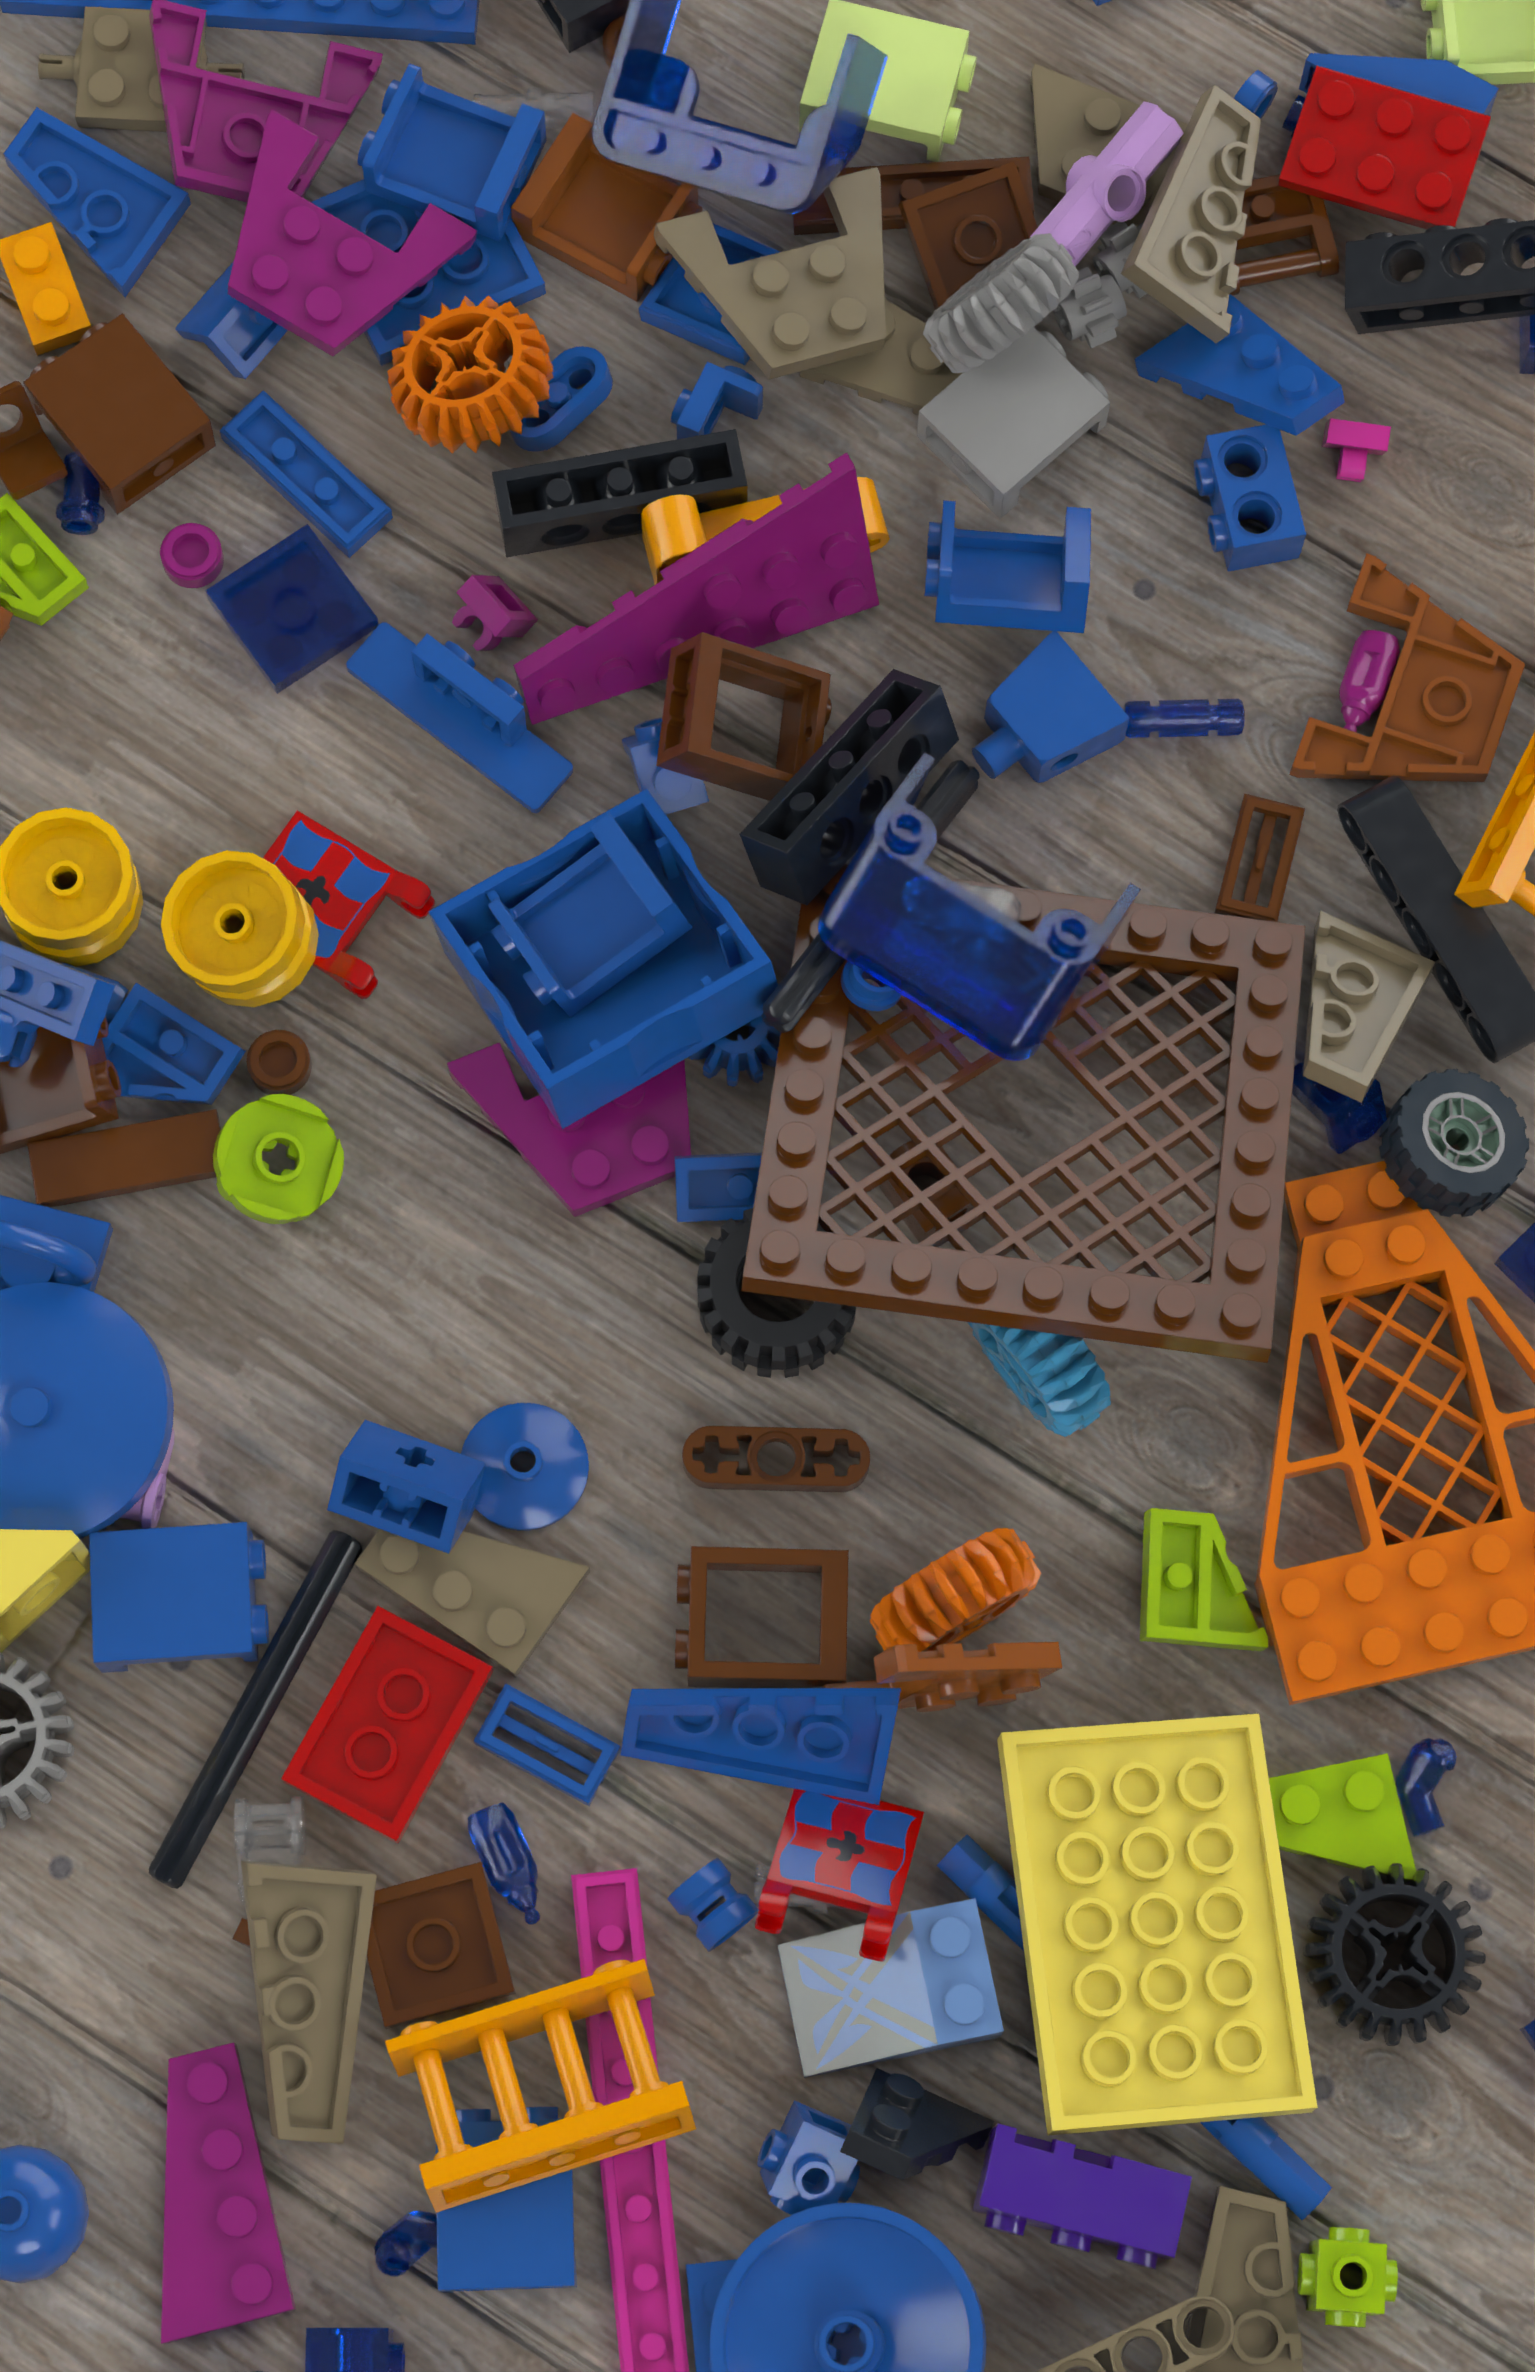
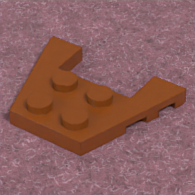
(1441, 702)
(948, 1675)

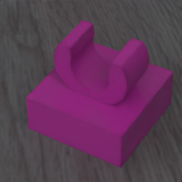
(496, 607)

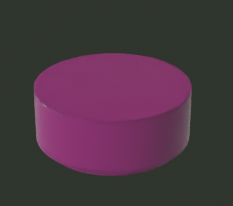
(192, 555)

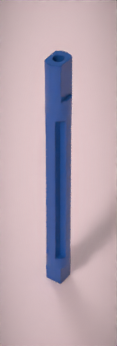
(1247, 2139)

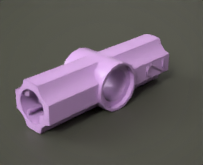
(1113, 183)

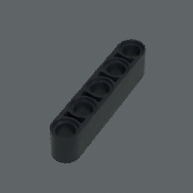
(1461, 940)

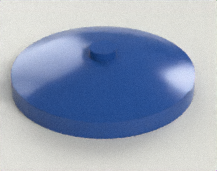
(78, 1409)
(847, 2295)

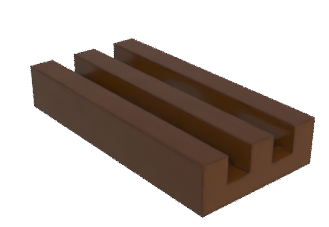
(1247, 907)

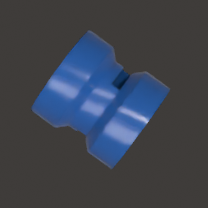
(704, 1892)

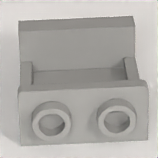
(1012, 418)

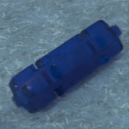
(1185, 718)

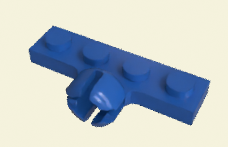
(48, 996)

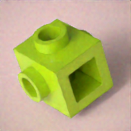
(1320, 2277)

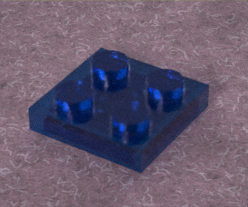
(292, 608)

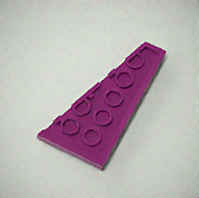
(744, 585)

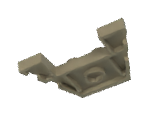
(802, 302)

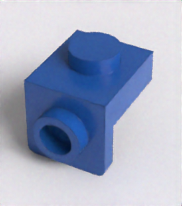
(716, 388)
(670, 789)

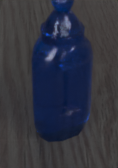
(506, 1857)

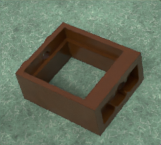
(691, 707)
(734, 1674)

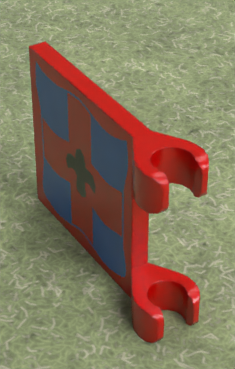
(344, 892)
(844, 1857)

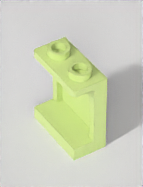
(1484, 37)
(919, 79)

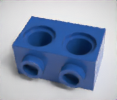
(1264, 496)

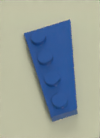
(776, 1736)

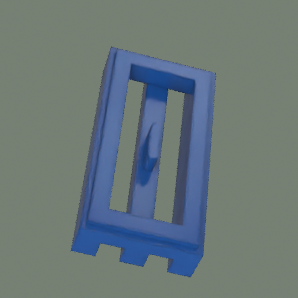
(595, 1771)

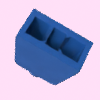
(1049, 715)

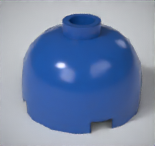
(40, 2213)

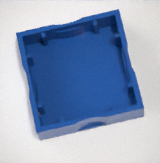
(644, 1023)

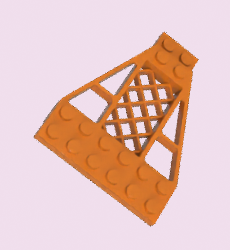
(1429, 1597)

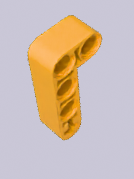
(676, 528)

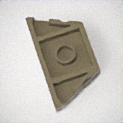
(1076, 123)

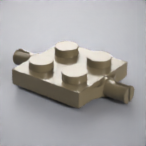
(119, 71)

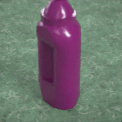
(1367, 676)

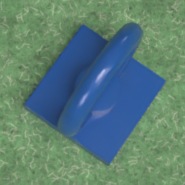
(49, 1245)

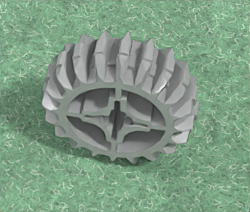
(1001, 303)
(19, 1734)

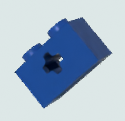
(406, 1486)

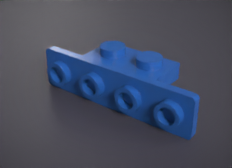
(462, 711)

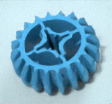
(1048, 1375)

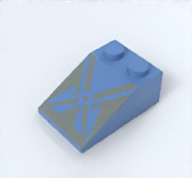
(921, 1999)

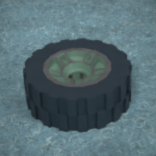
(1447, 1112)

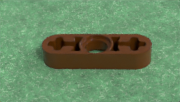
(823, 1479)

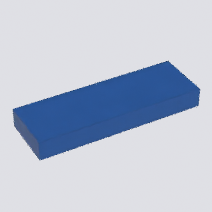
(306, 474)

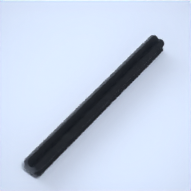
(818, 961)
(255, 1709)

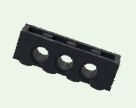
(1440, 295)
(606, 491)
(845, 785)

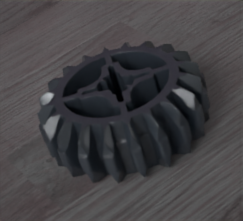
(1419, 1972)

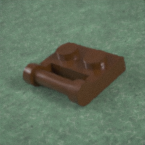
(1282, 215)

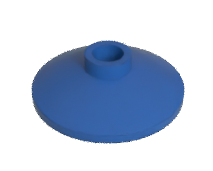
(545, 1492)

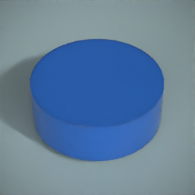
(1257, 93)

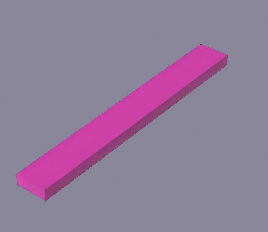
(638, 2180)

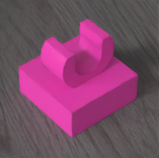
(1355, 441)

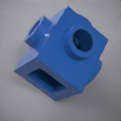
(805, 2162)

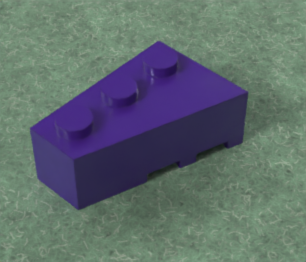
(1081, 2197)

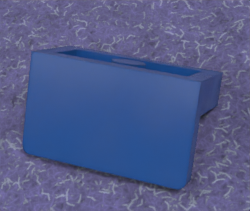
(230, 329)

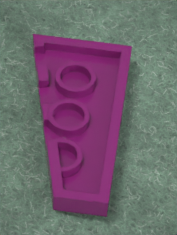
(219, 2216)

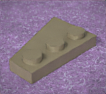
(480, 1592)

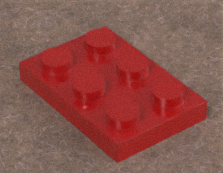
(1383, 150)
(387, 1724)

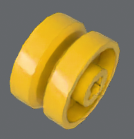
(61, 852)
(239, 928)

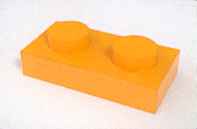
(44, 288)

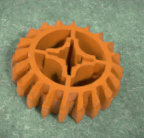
(472, 392)
(957, 1592)

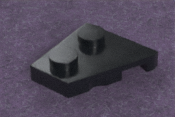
(910, 2128)

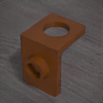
(26, 453)

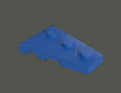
(97, 196)
(1247, 368)

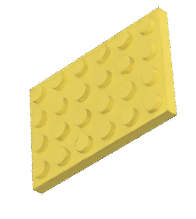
(1155, 1924)

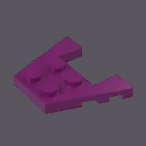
(221, 119)
(315, 268)
(599, 1156)

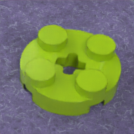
(309, 1142)

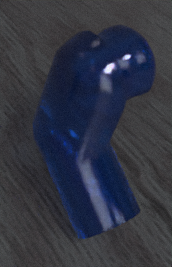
(1418, 1780)
(406, 2242)

